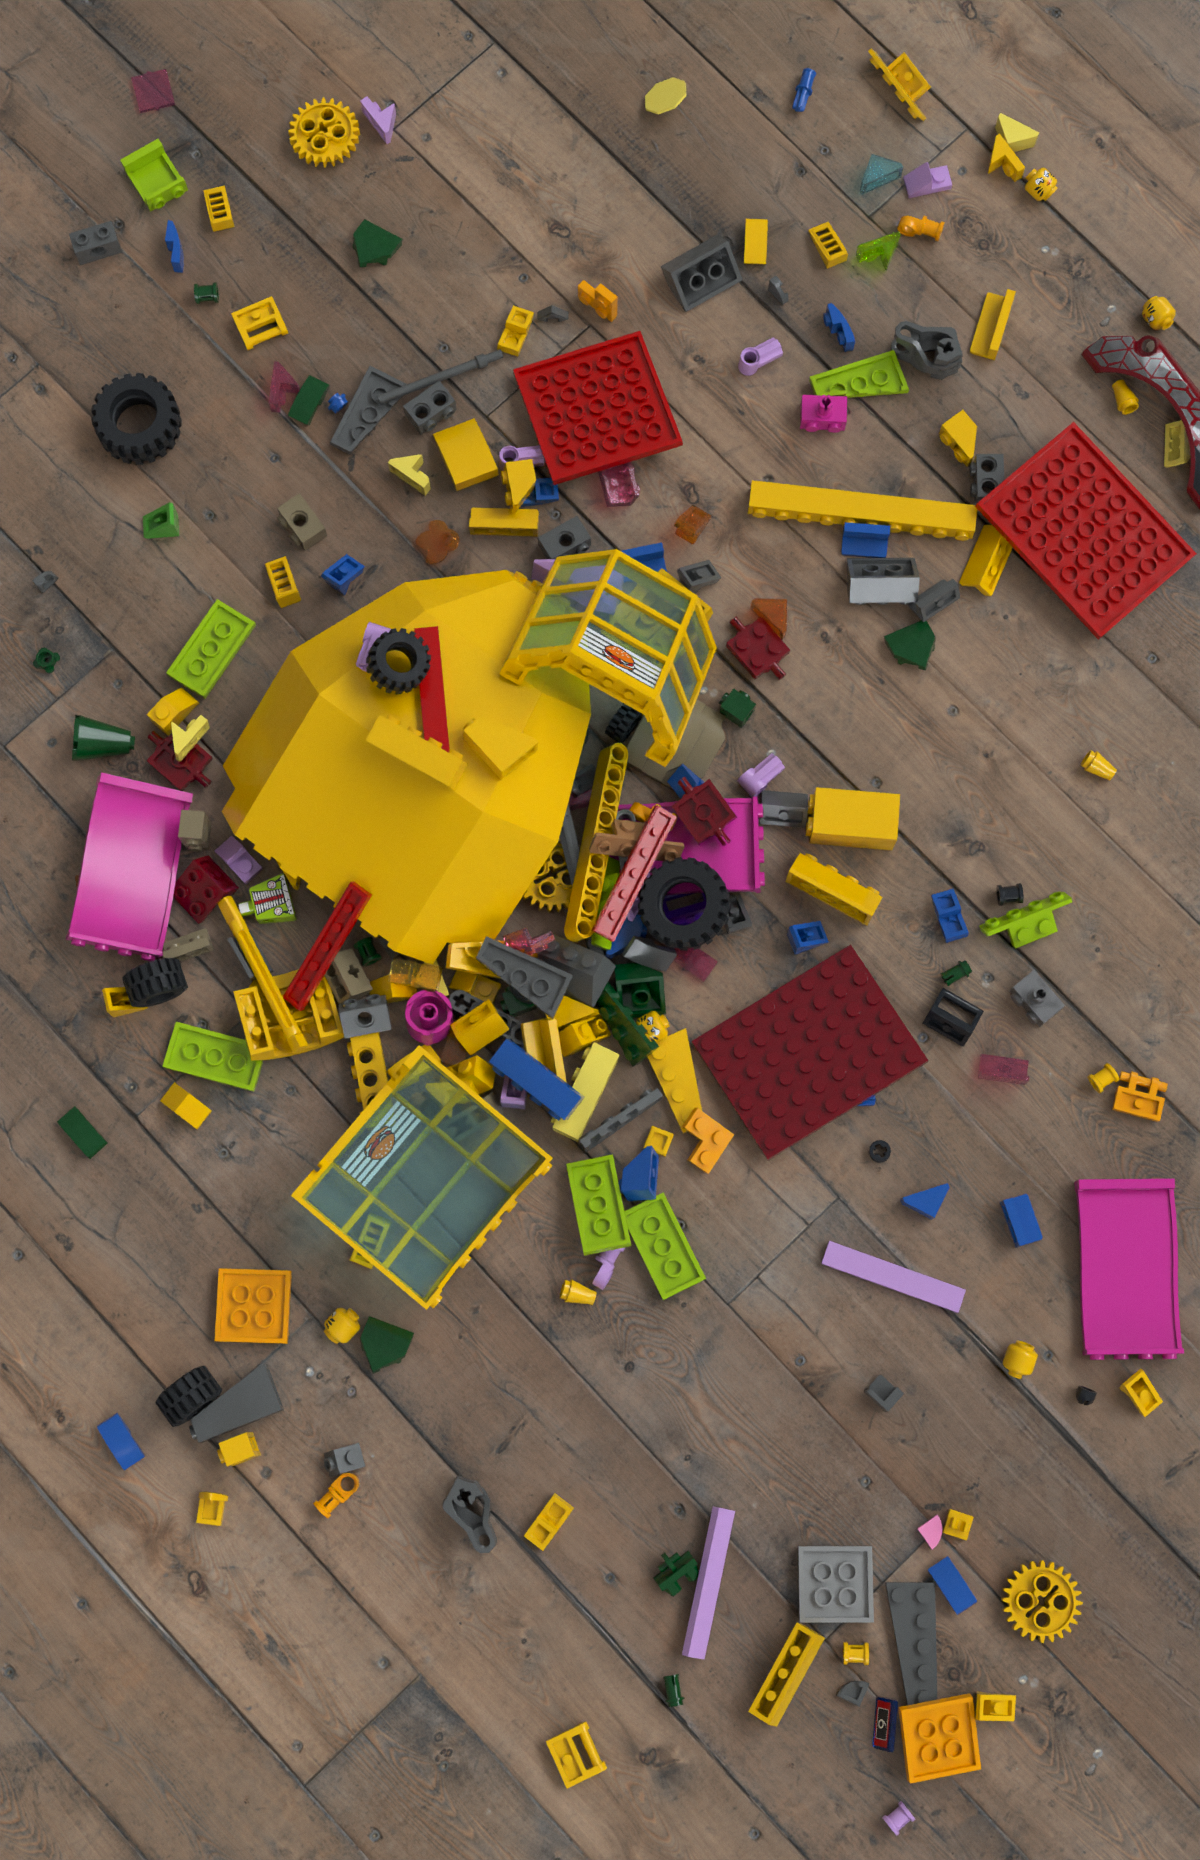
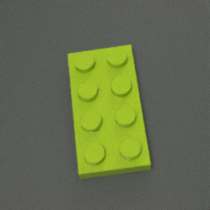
(211, 648)
(212, 1057)
(598, 1205)
(663, 1246)

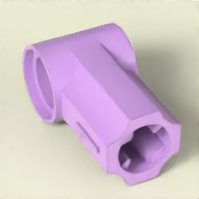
(760, 355)
(519, 454)
(371, 633)
(756, 779)

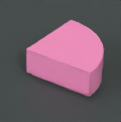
(931, 1531)

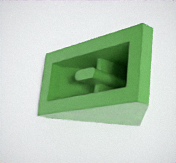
(161, 522)

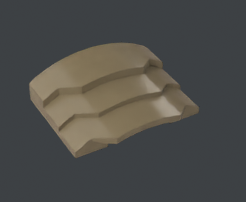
(696, 749)

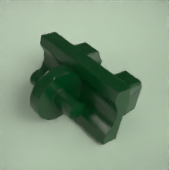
(673, 1569)

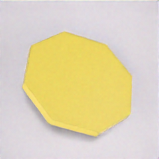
(665, 95)

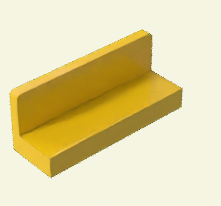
(992, 324)
(503, 522)
(986, 561)
(543, 1044)

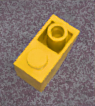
(960, 435)
(519, 481)
(583, 1034)
(476, 1070)

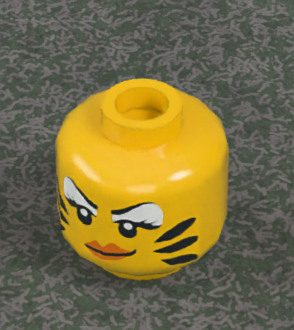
(1040, 184)
(1158, 313)
(655, 1026)
(341, 1325)

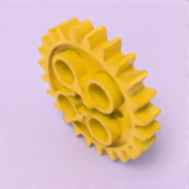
(324, 132)
(561, 891)
(1056, 1618)

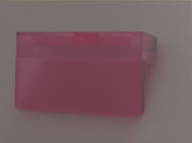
(1003, 1069)

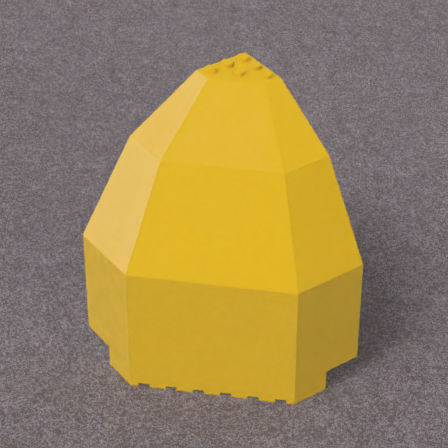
(347, 812)

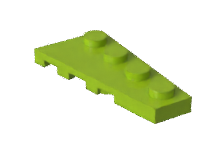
(862, 378)

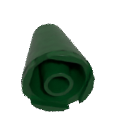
(99, 740)

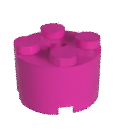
(428, 1029)

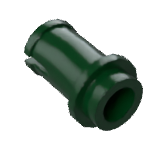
(959, 971)
(673, 1690)

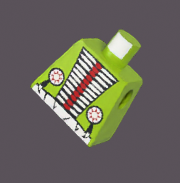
(270, 901)

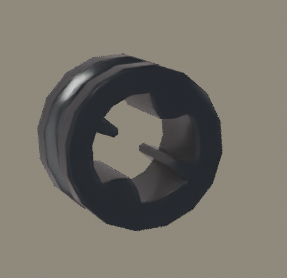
(883, 1144)

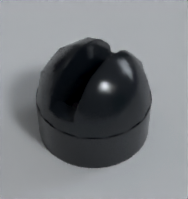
(1085, 1395)

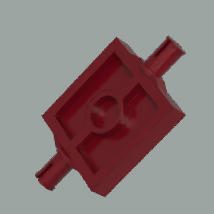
(758, 648)
(179, 773)
(704, 811)

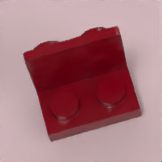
(202, 888)

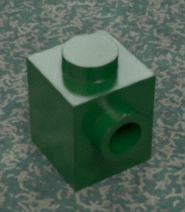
(737, 707)
(514, 1006)

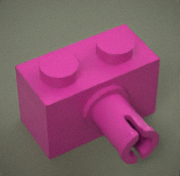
(823, 413)

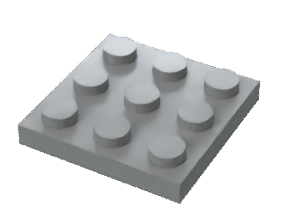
(835, 1584)

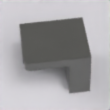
(883, 1393)

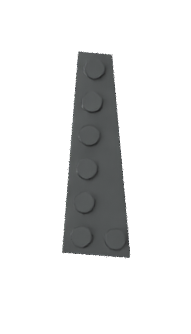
(915, 1634)

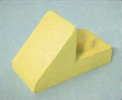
(407, 468)
(185, 741)

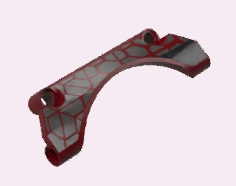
(1162, 372)

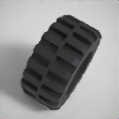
(124, 394)
(666, 878)

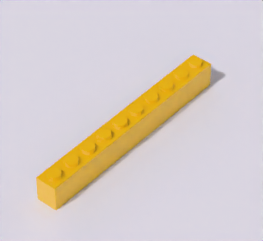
(842, 506)

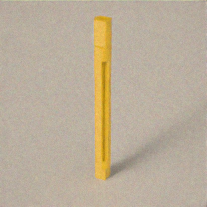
(258, 966)

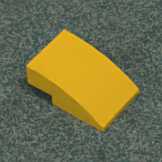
(466, 454)

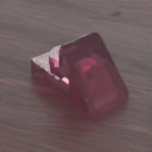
(281, 383)
(696, 962)

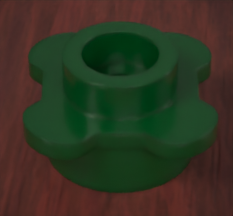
(44, 654)

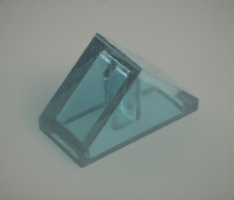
(879, 173)

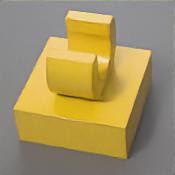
(957, 1524)

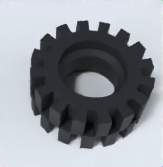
(623, 723)

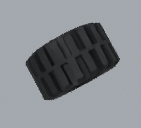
(411, 648)
(155, 982)
(188, 1396)

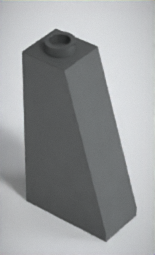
(241, 1405)

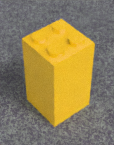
(853, 818)

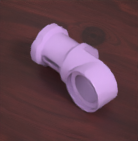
(607, 1259)

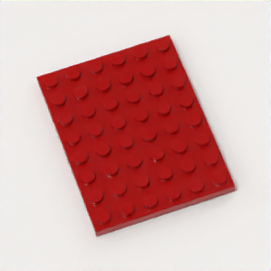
(1085, 530)

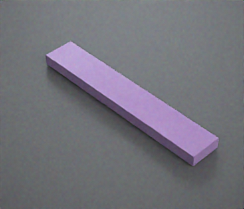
(893, 1277)
(708, 1583)

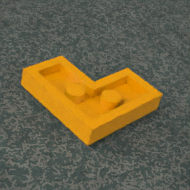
(600, 299)
(712, 1139)

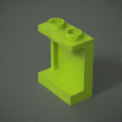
(154, 175)

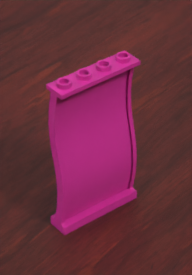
(736, 862)
(128, 867)
(1128, 1268)

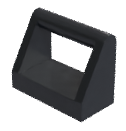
(948, 1024)

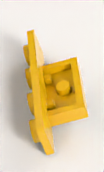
(906, 79)

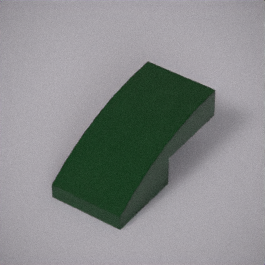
(308, 399)
(82, 1132)

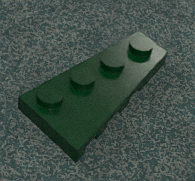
(624, 1029)

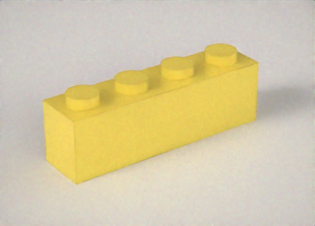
(589, 1082)

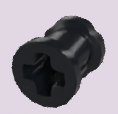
(1009, 894)

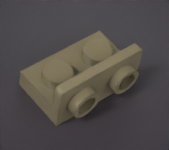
(188, 946)

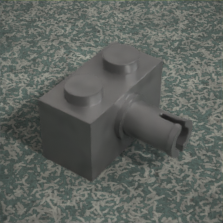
(1036, 998)

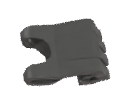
(926, 339)
(472, 1523)

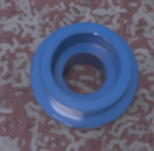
(337, 402)

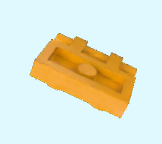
(1139, 1103)

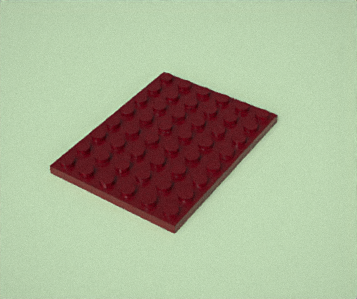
(809, 1052)

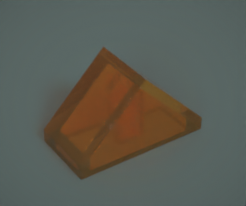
(773, 612)

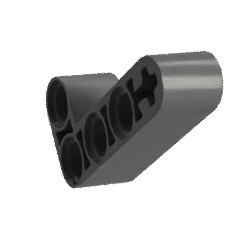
(513, 1024)

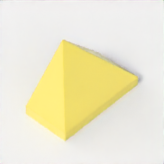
(1176, 444)

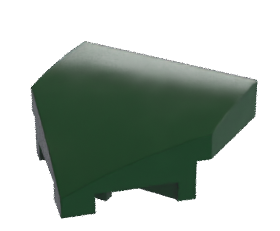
(374, 244)
(912, 644)
(384, 1343)

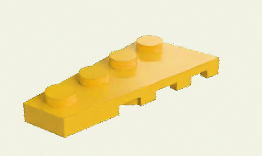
(463, 958)
(676, 1075)

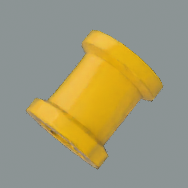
(1103, 1078)
(856, 1653)

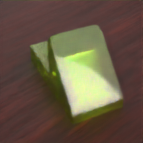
(883, 247)

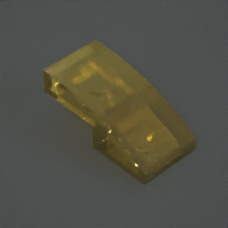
(415, 975)

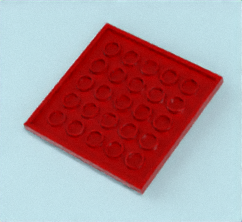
(597, 407)

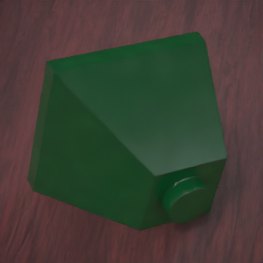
(640, 988)

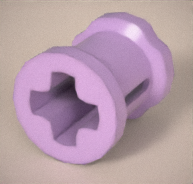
(898, 1818)

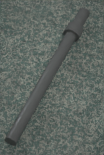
(479, 361)

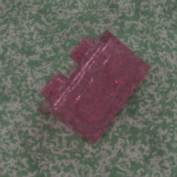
(619, 485)
(524, 943)

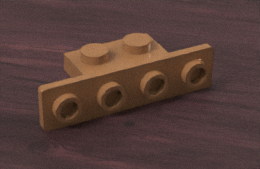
(624, 838)

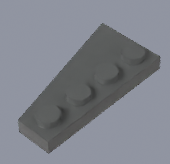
(364, 410)
(530, 977)
(627, 1114)

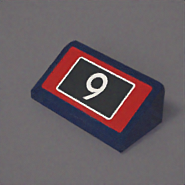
(885, 1724)

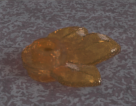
(435, 541)

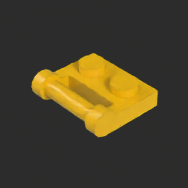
(257, 316)
(568, 1758)

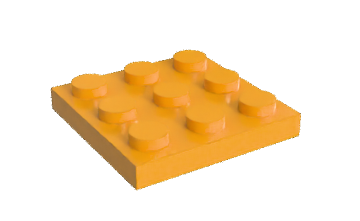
(253, 1306)
(939, 1738)

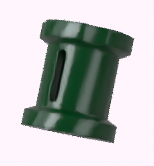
(206, 293)
(367, 951)

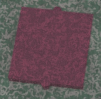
(153, 90)

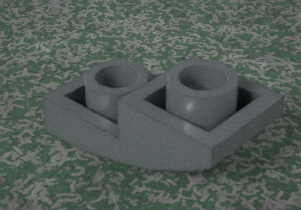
(647, 953)

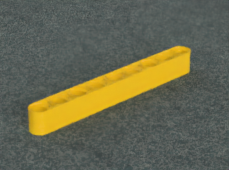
(585, 871)

